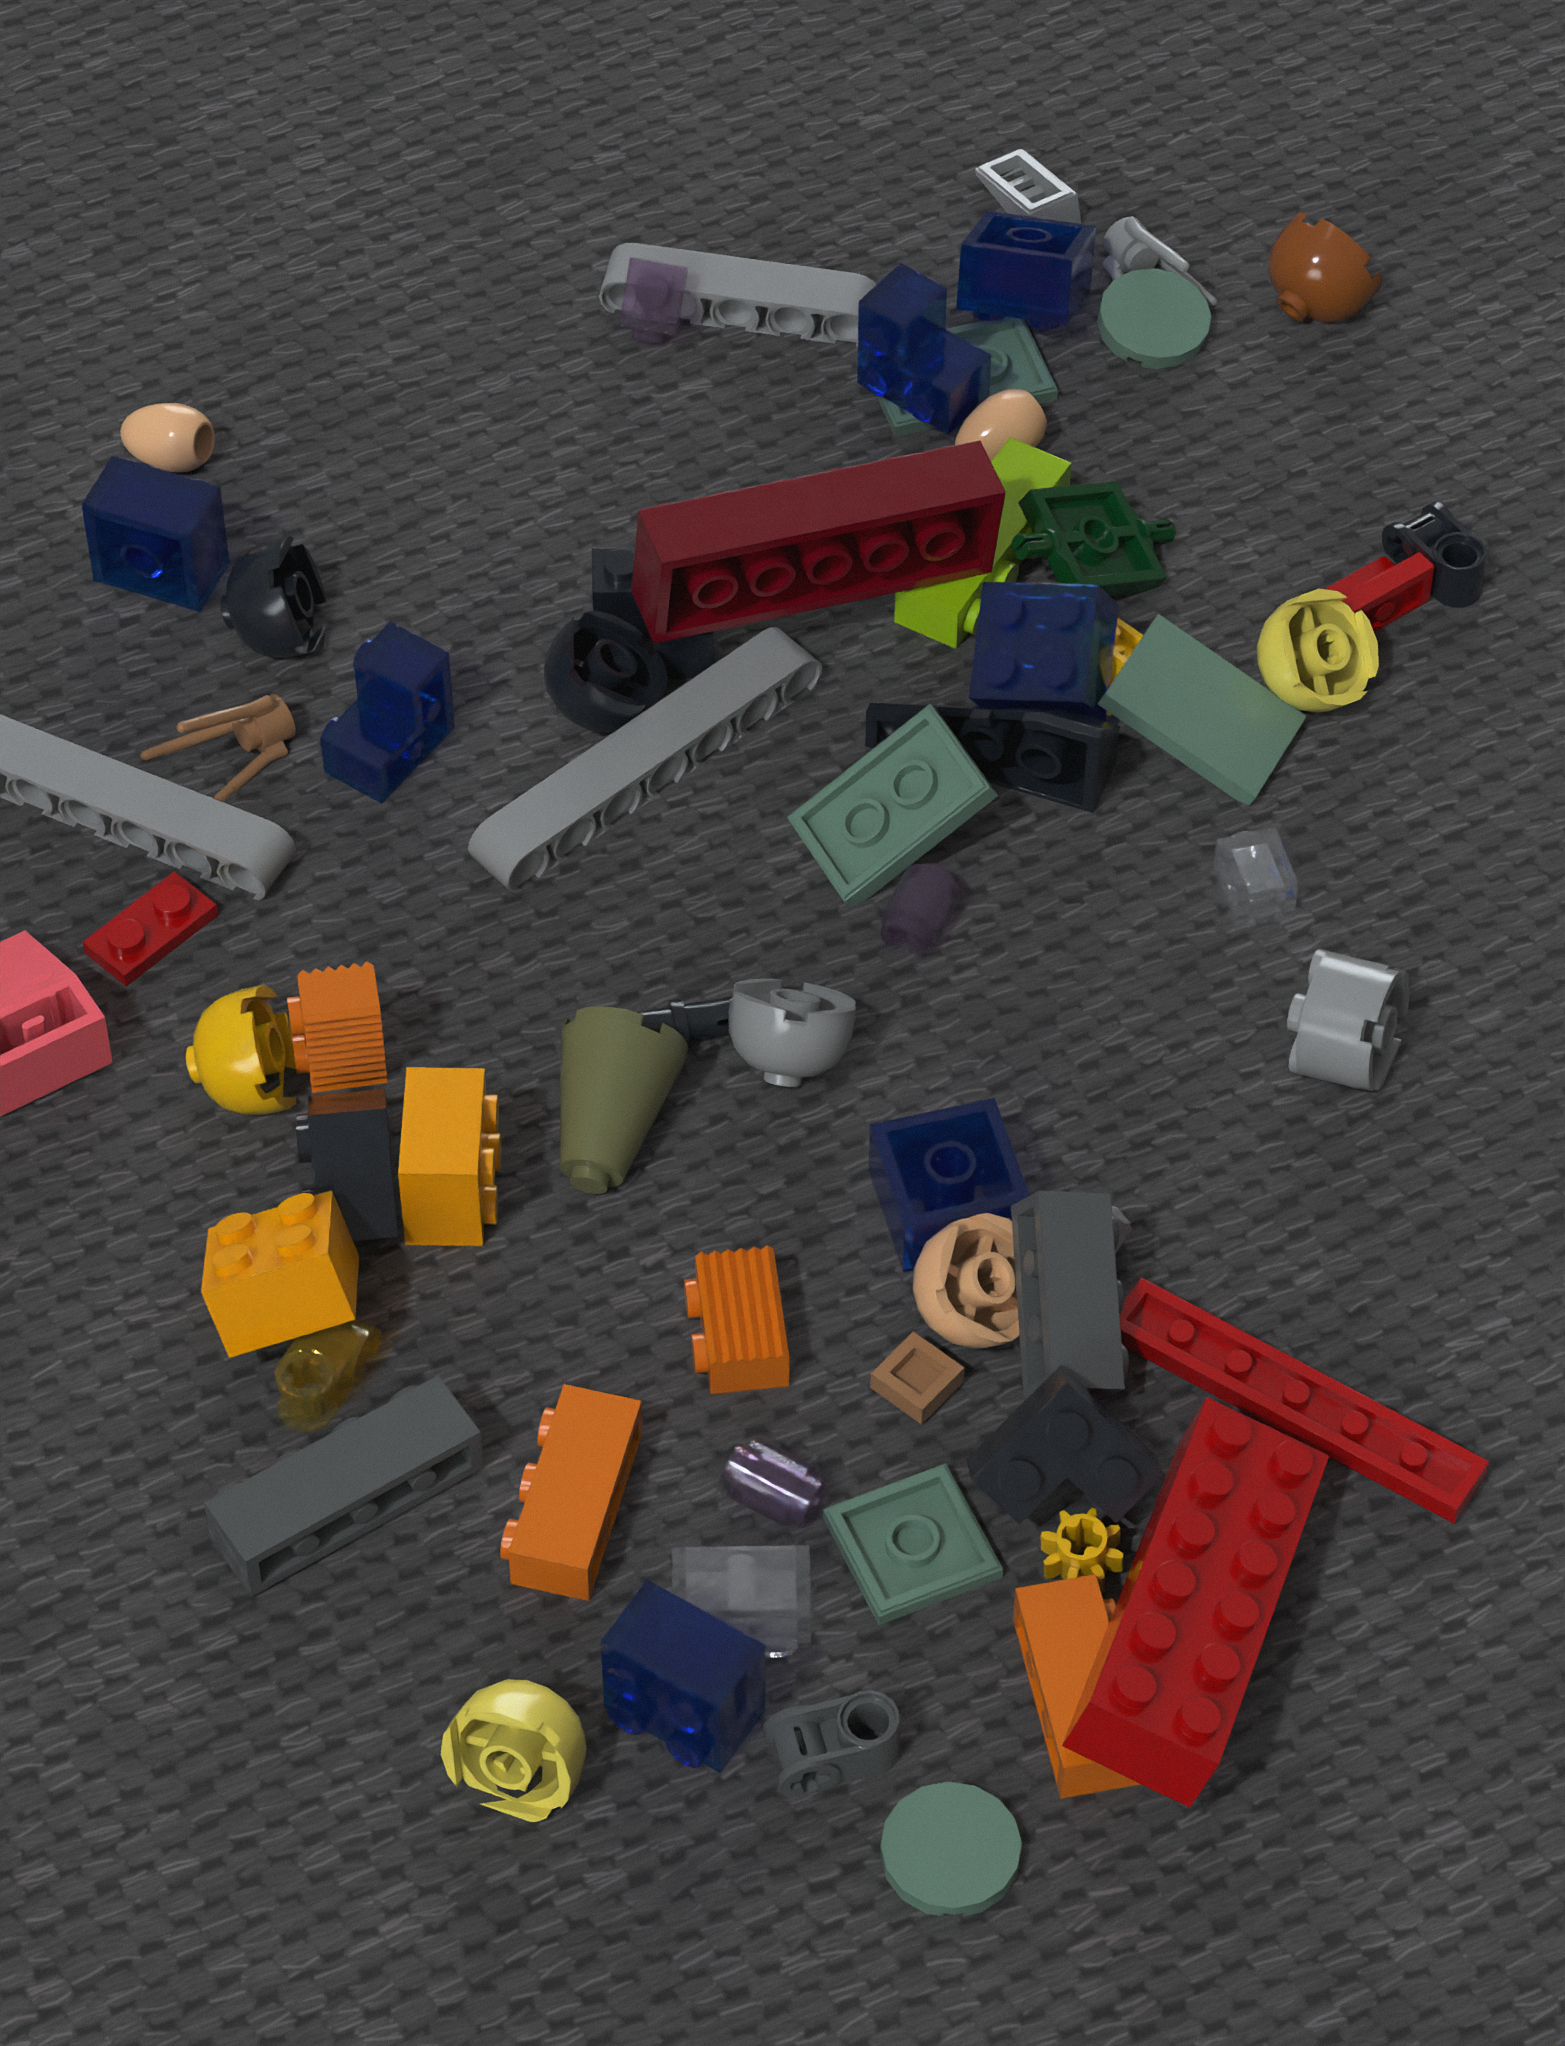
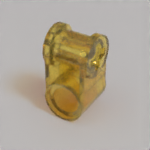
(321, 1373)

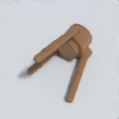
(257, 725)

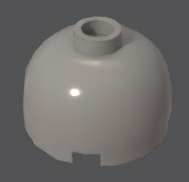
(789, 1029)

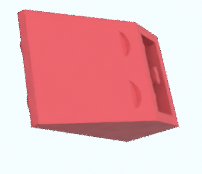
(46, 1024)

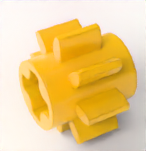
(1079, 1532)

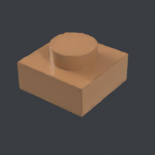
(917, 1377)

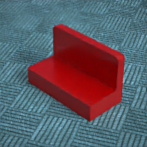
(1387, 589)

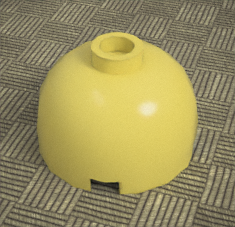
(1317, 652)
(506, 1737)

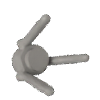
(1135, 248)

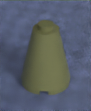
(611, 1091)

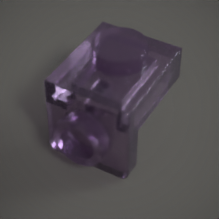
(653, 299)

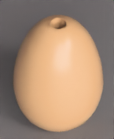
(1003, 416)
(169, 436)

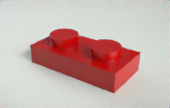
(150, 928)

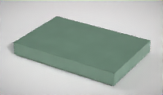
(1014, 365)
(1202, 710)
(892, 806)

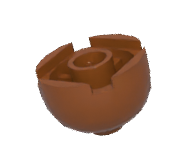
(1320, 272)

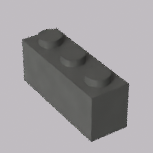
(1069, 1290)

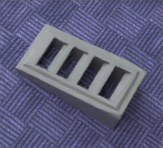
(1046, 200)

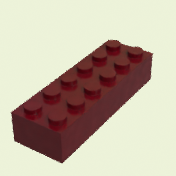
(816, 541)

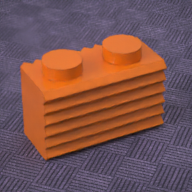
(340, 1028)
(740, 1320)

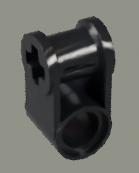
(1449, 546)

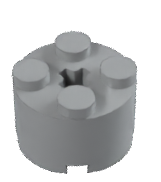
(1348, 1020)

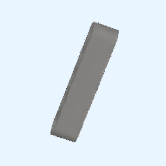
(752, 293)

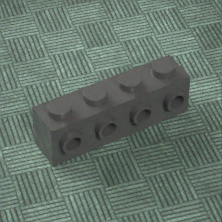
(343, 1484)

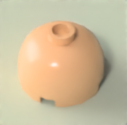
(969, 1282)

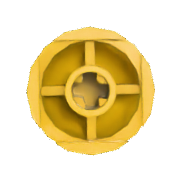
(239, 1045)

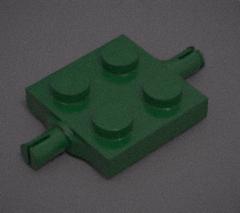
(1093, 537)

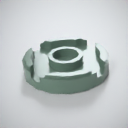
(1154, 318)
(950, 1849)

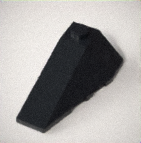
(1022, 749)

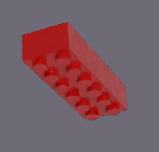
(1197, 1603)

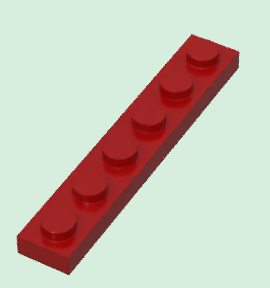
(1300, 1401)

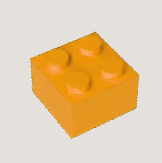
(448, 1156)
(280, 1273)

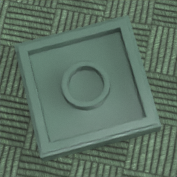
(912, 1544)

